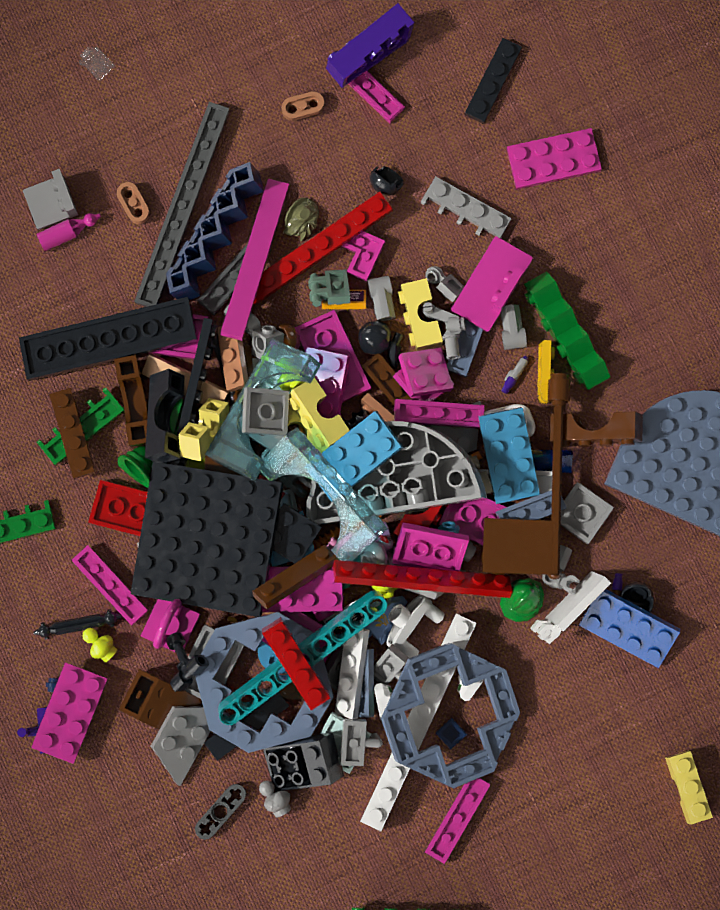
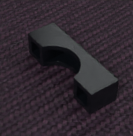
(164, 392)

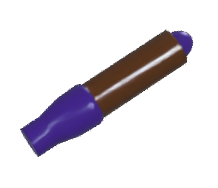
(617, 584)

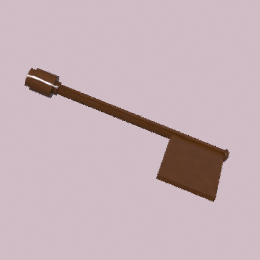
(532, 545)

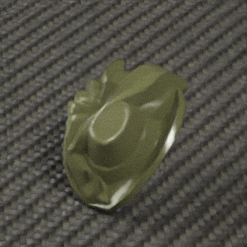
(301, 218)

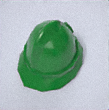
(137, 465)
(524, 601)

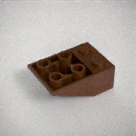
(152, 699)

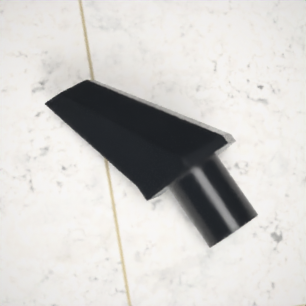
(394, 350)

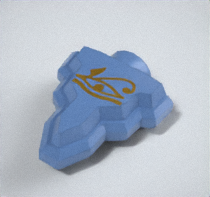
(381, 626)

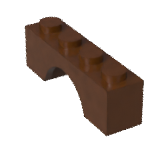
(134, 399)
(623, 428)

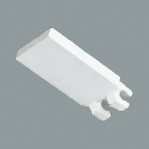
(570, 607)

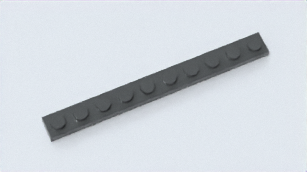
(182, 205)

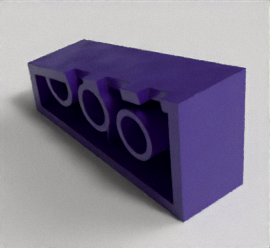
(371, 46)

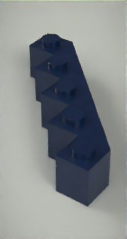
(213, 231)

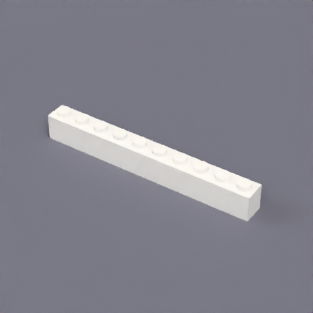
(419, 722)

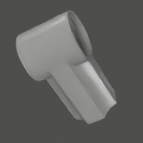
(381, 292)
(513, 333)

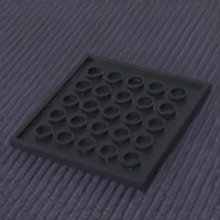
(206, 538)

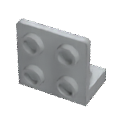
(50, 201)

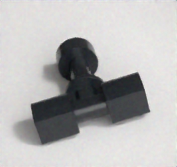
(186, 667)

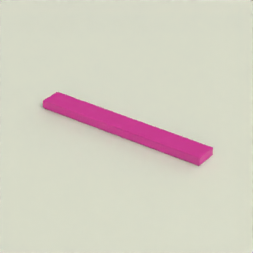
(254, 260)

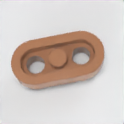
(302, 104)
(133, 203)

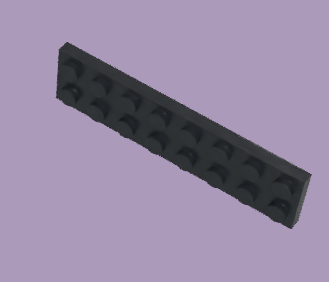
(108, 339)

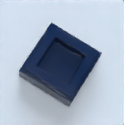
(451, 733)

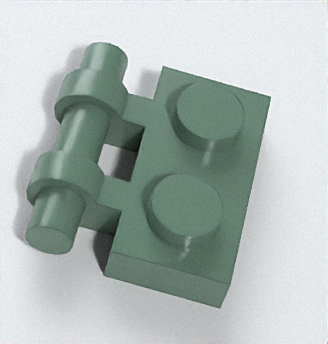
(336, 287)

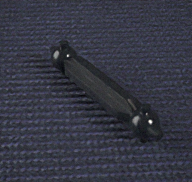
(77, 624)

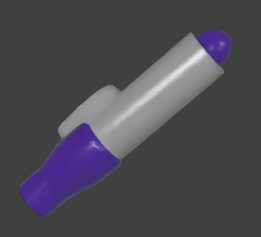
(513, 375)

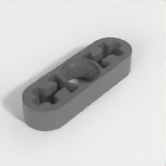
(213, 828)

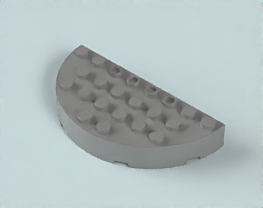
(423, 474)

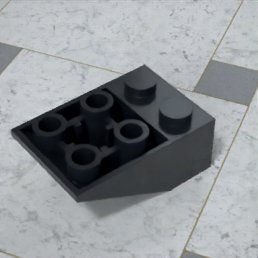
(304, 763)

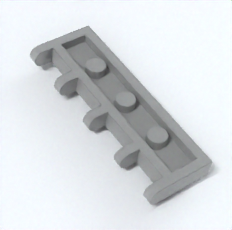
(466, 207)

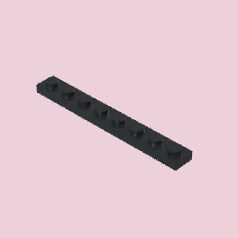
(198, 375)

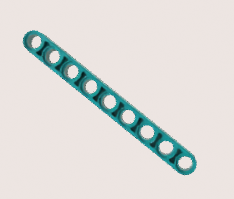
(307, 647)

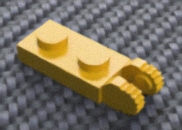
(545, 355)

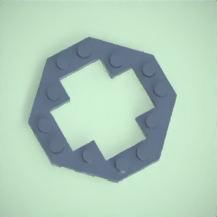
(212, 692)
(409, 695)

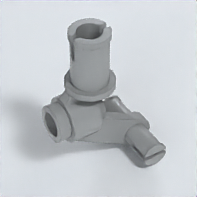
(454, 328)

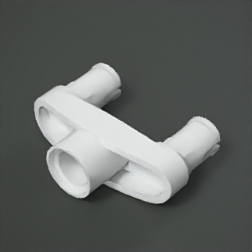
(407, 618)

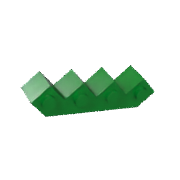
(563, 326)

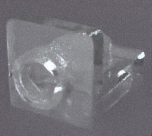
(96, 62)

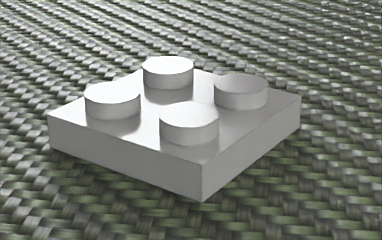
(265, 411)
(584, 513)

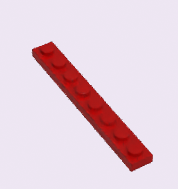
(322, 245)
(421, 579)

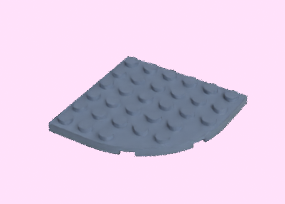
(677, 459)

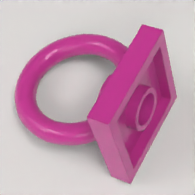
(167, 619)

